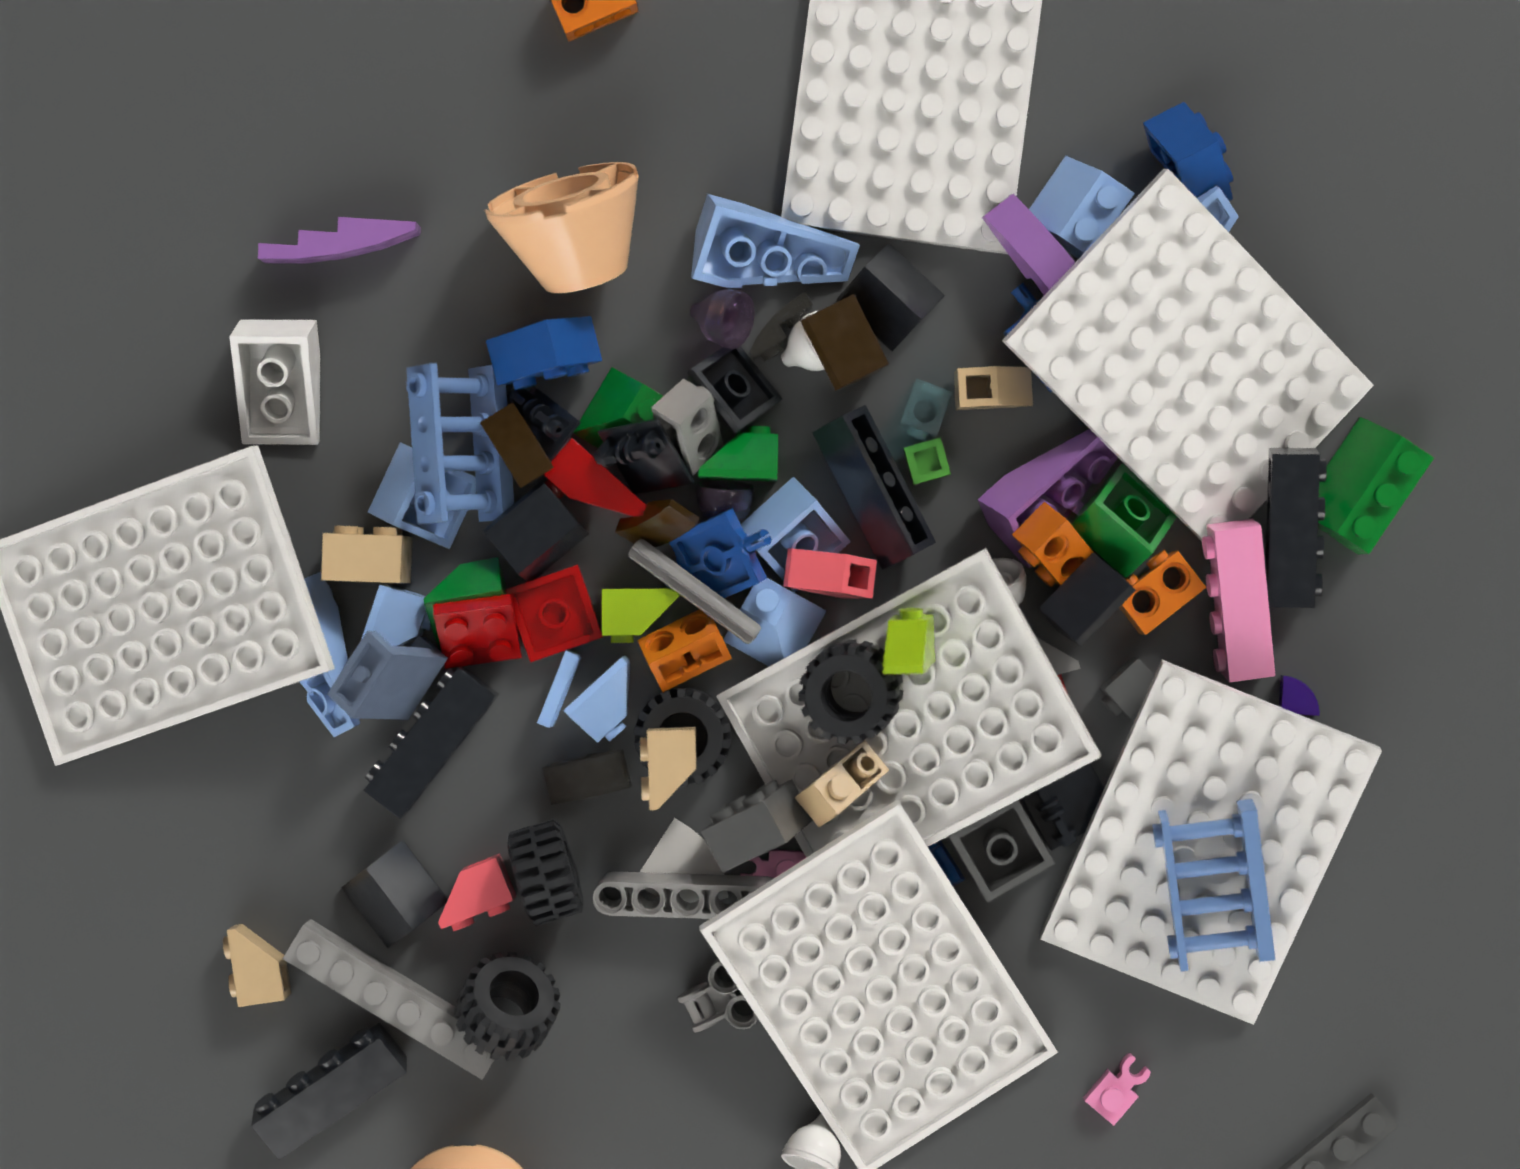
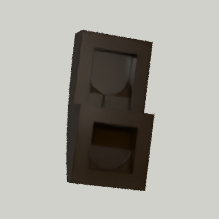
(516, 445)
(660, 523)

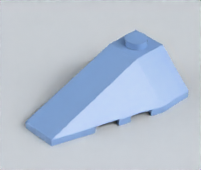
(754, 247)
(317, 687)

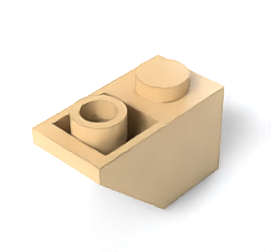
(992, 387)
(670, 762)
(841, 784)
(257, 968)

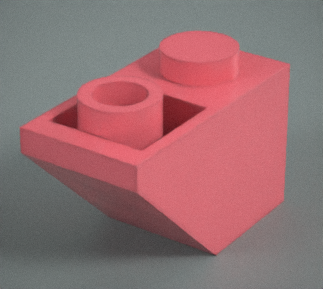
(830, 574)
(477, 890)

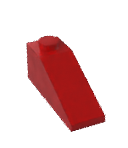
(586, 481)

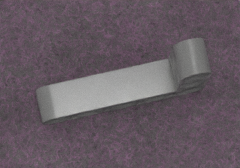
(668, 887)

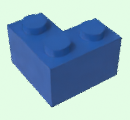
(1189, 150)
(545, 349)

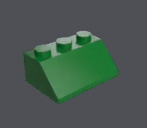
(1368, 484)

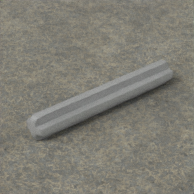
(694, 591)

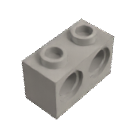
(690, 423)

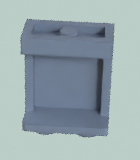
(385, 678)

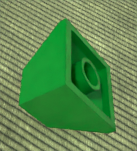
(616, 404)
(745, 458)
(467, 582)

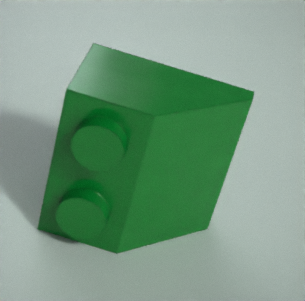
(1123, 521)

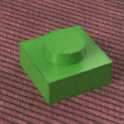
(926, 461)

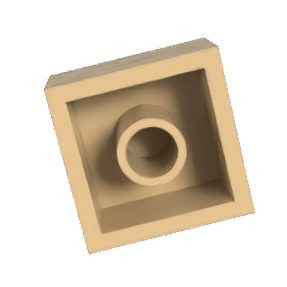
(366, 558)

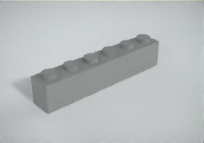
(384, 994)

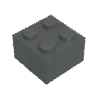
(755, 824)
(1002, 850)

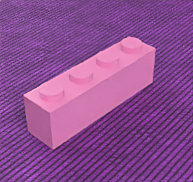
(1239, 600)

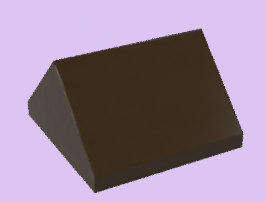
(845, 342)

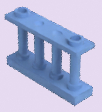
(493, 477)
(1246, 862)

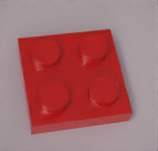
(554, 613)
(477, 630)

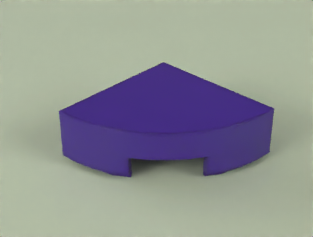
(1297, 697)

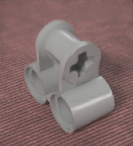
(714, 1001)

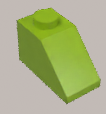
(633, 611)
(909, 643)

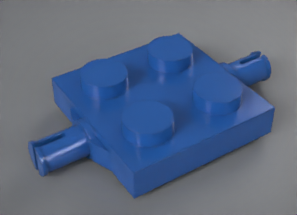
(722, 554)

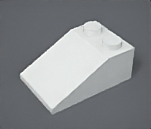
(277, 381)

